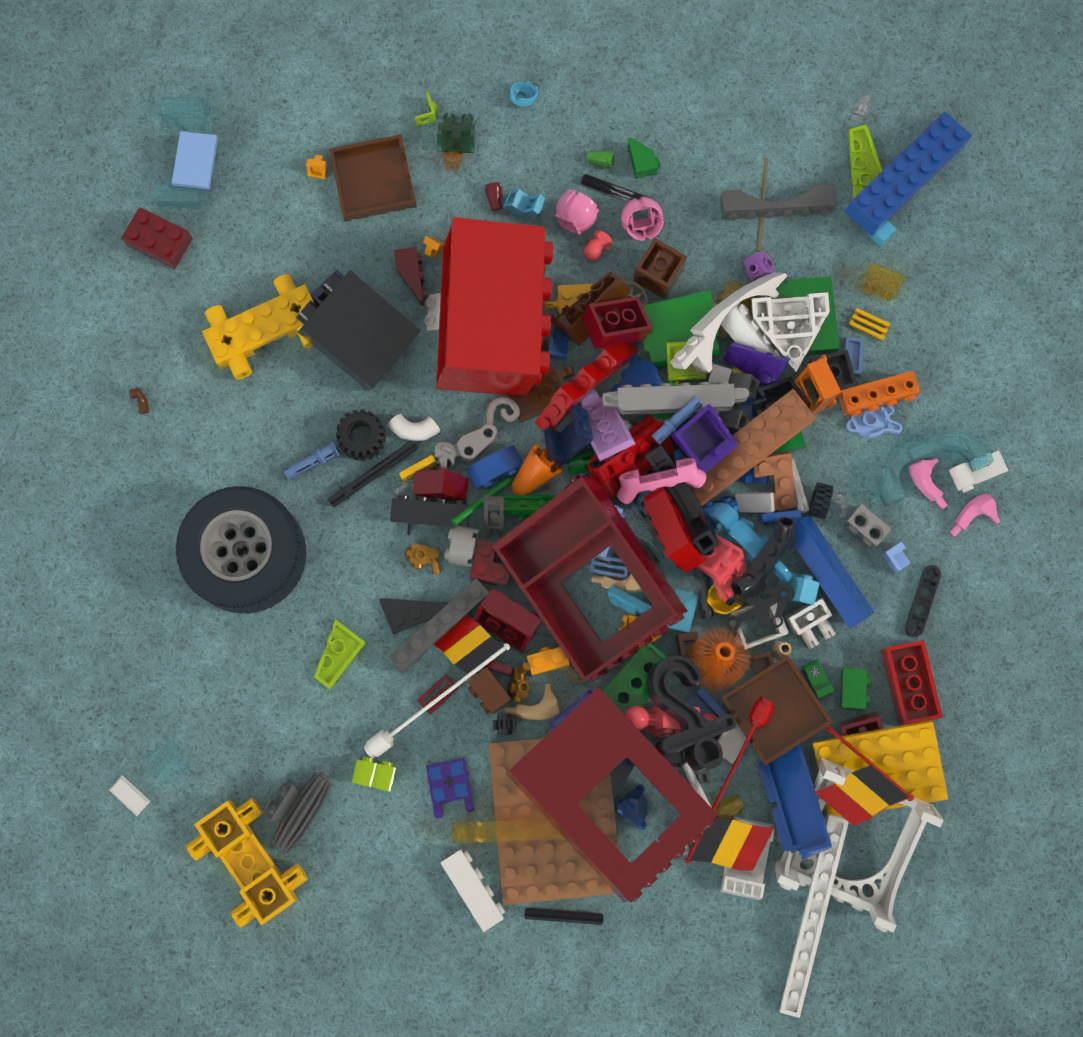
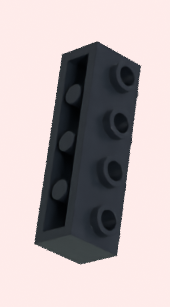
(426, 512)

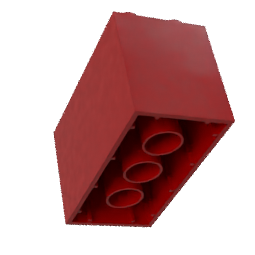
(493, 307)

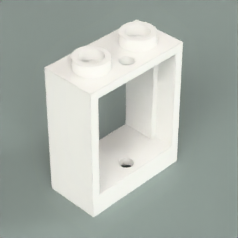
(781, 631)

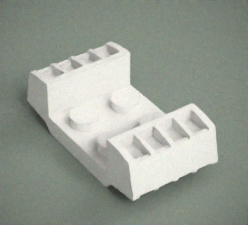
(748, 883)

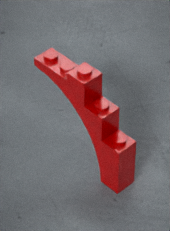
(585, 381)

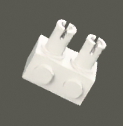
(808, 616)

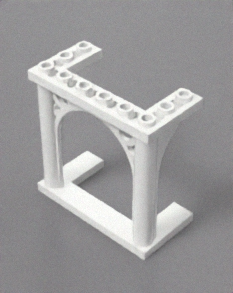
(881, 903)

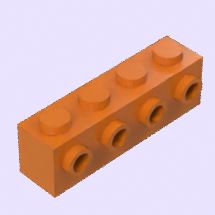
(879, 393)

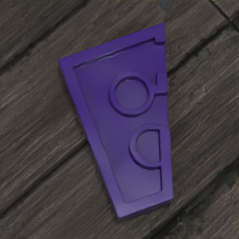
(761, 365)

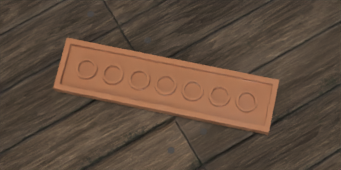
(756, 442)

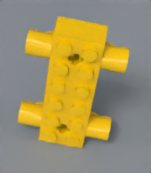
(255, 327)
(246, 862)

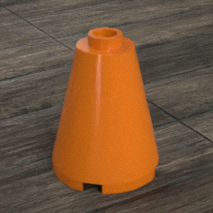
(535, 471)

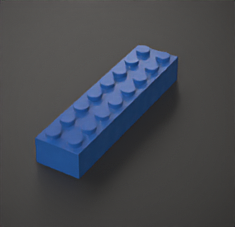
(908, 173)

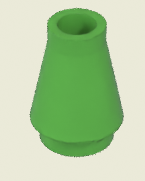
(601, 158)

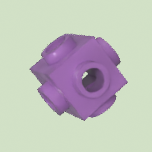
(758, 265)

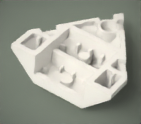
(791, 322)

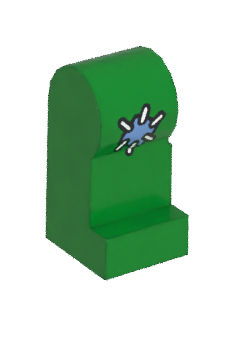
(817, 679)

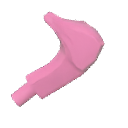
(920, 475)
(980, 504)

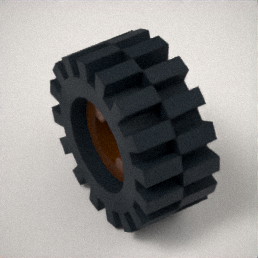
(820, 500)

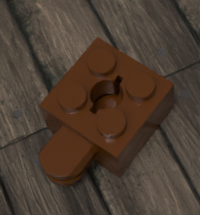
(489, 691)

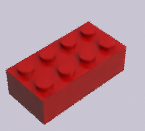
(672, 530)
(911, 683)

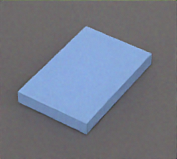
(194, 160)

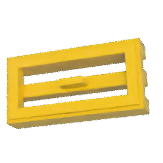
(886, 325)
(410, 471)

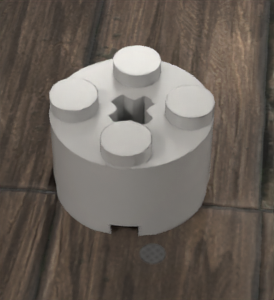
(462, 545)

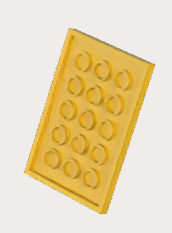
(902, 752)

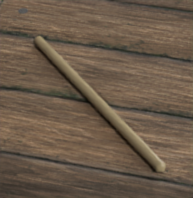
(763, 193)

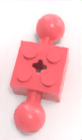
(657, 721)

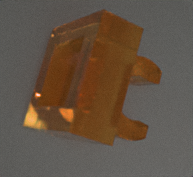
(453, 157)

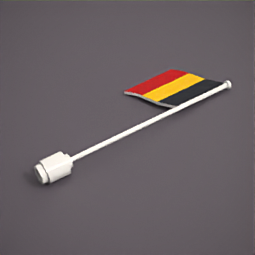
(468, 649)

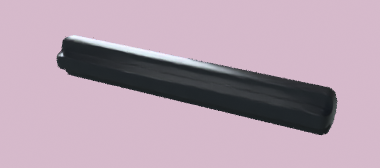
(610, 188)
(564, 916)

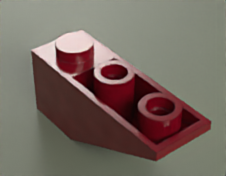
(407, 267)

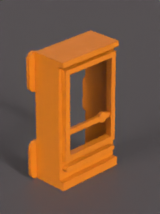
(824, 383)

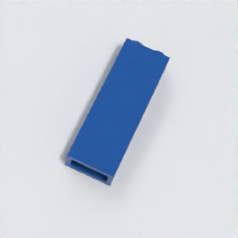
(831, 572)

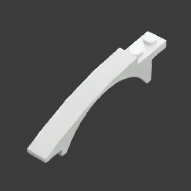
(700, 346)

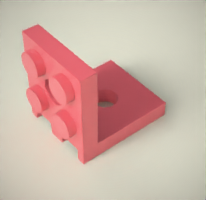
(724, 566)

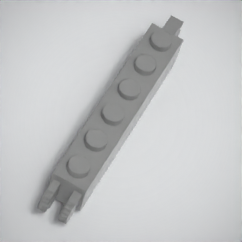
(671, 399)

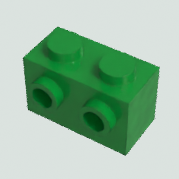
(854, 688)

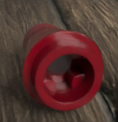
(494, 195)

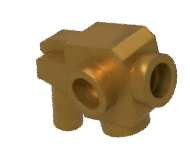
(420, 555)
(518, 686)

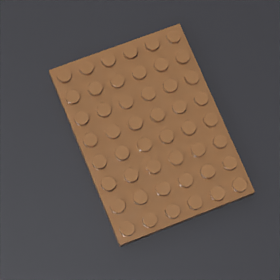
(544, 867)

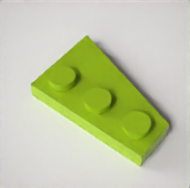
(339, 653)

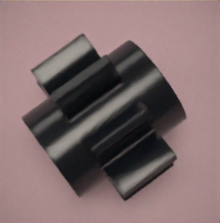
(504, 724)

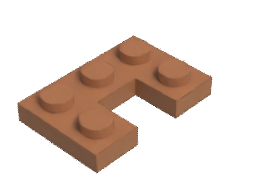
(780, 467)

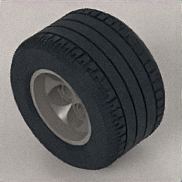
(206, 533)

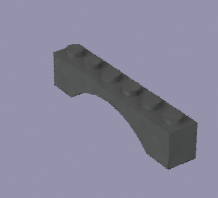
(739, 204)
(440, 624)

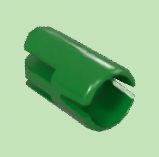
(577, 459)

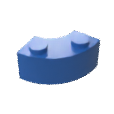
(494, 467)

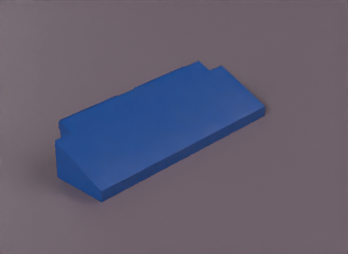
(798, 809)

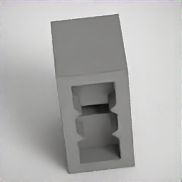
(870, 522)

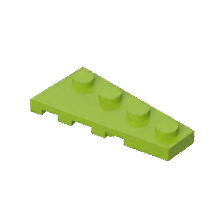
(863, 158)

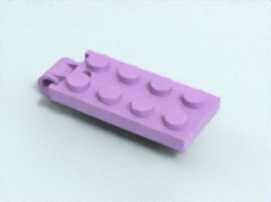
(608, 428)

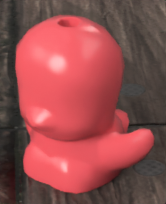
(595, 247)

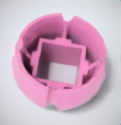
(576, 212)
(644, 227)

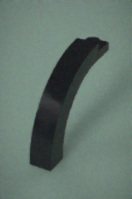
(687, 501)

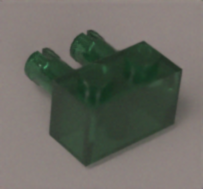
(456, 136)

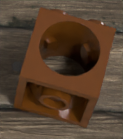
(659, 268)

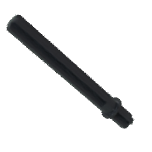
(372, 473)

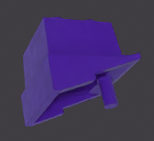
(704, 439)

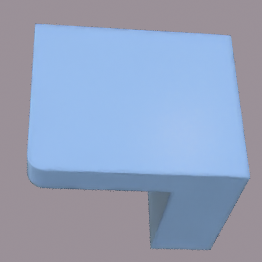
(896, 558)

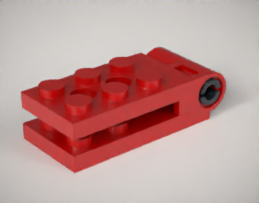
(630, 459)

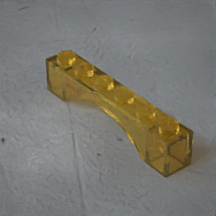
(503, 831)

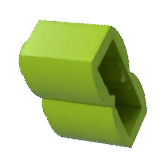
(374, 775)

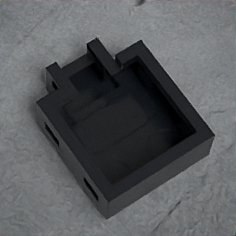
(773, 392)

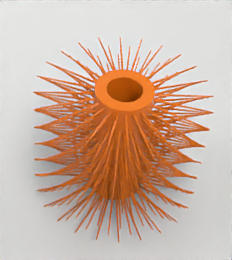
(719, 658)

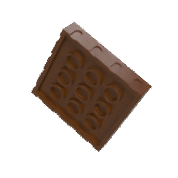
(372, 178)
(795, 713)

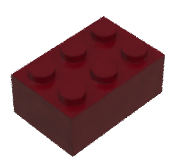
(157, 238)
(616, 322)
(507, 620)

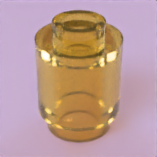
(729, 807)

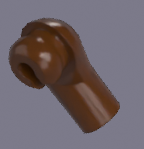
(142, 400)

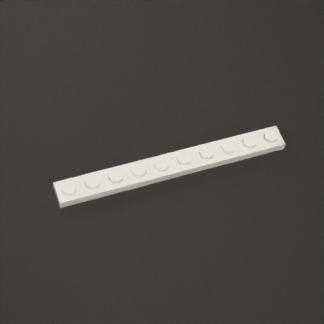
(813, 919)

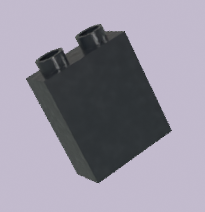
(356, 329)

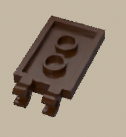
(539, 396)

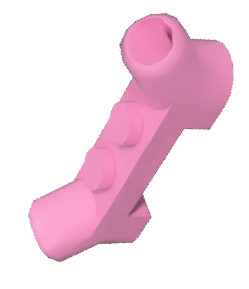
(685, 471)

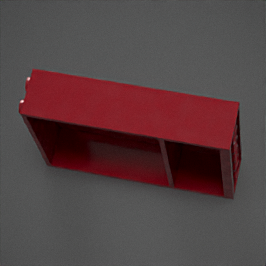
(560, 542)
(576, 760)

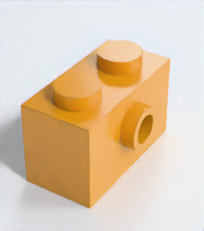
(547, 661)

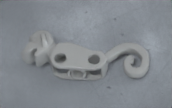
(475, 440)

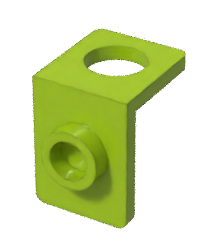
(431, 115)

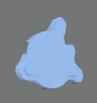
(874, 423)

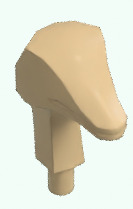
(627, 585)
(546, 709)

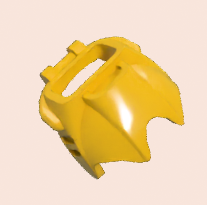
(720, 606)

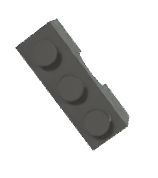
(735, 418)

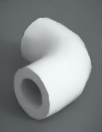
(413, 431)

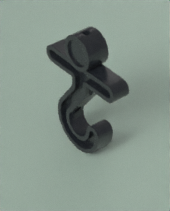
(697, 732)

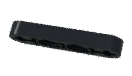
(923, 601)

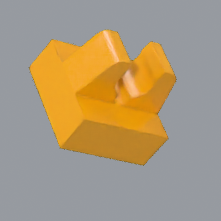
(316, 167)
(433, 246)

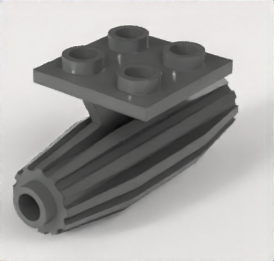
(297, 809)

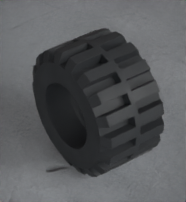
(364, 450)

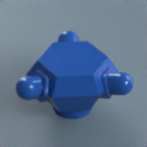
(634, 807)

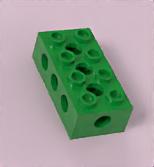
(633, 670)

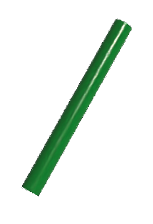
(480, 502)

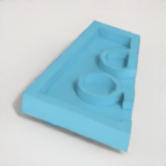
(627, 602)

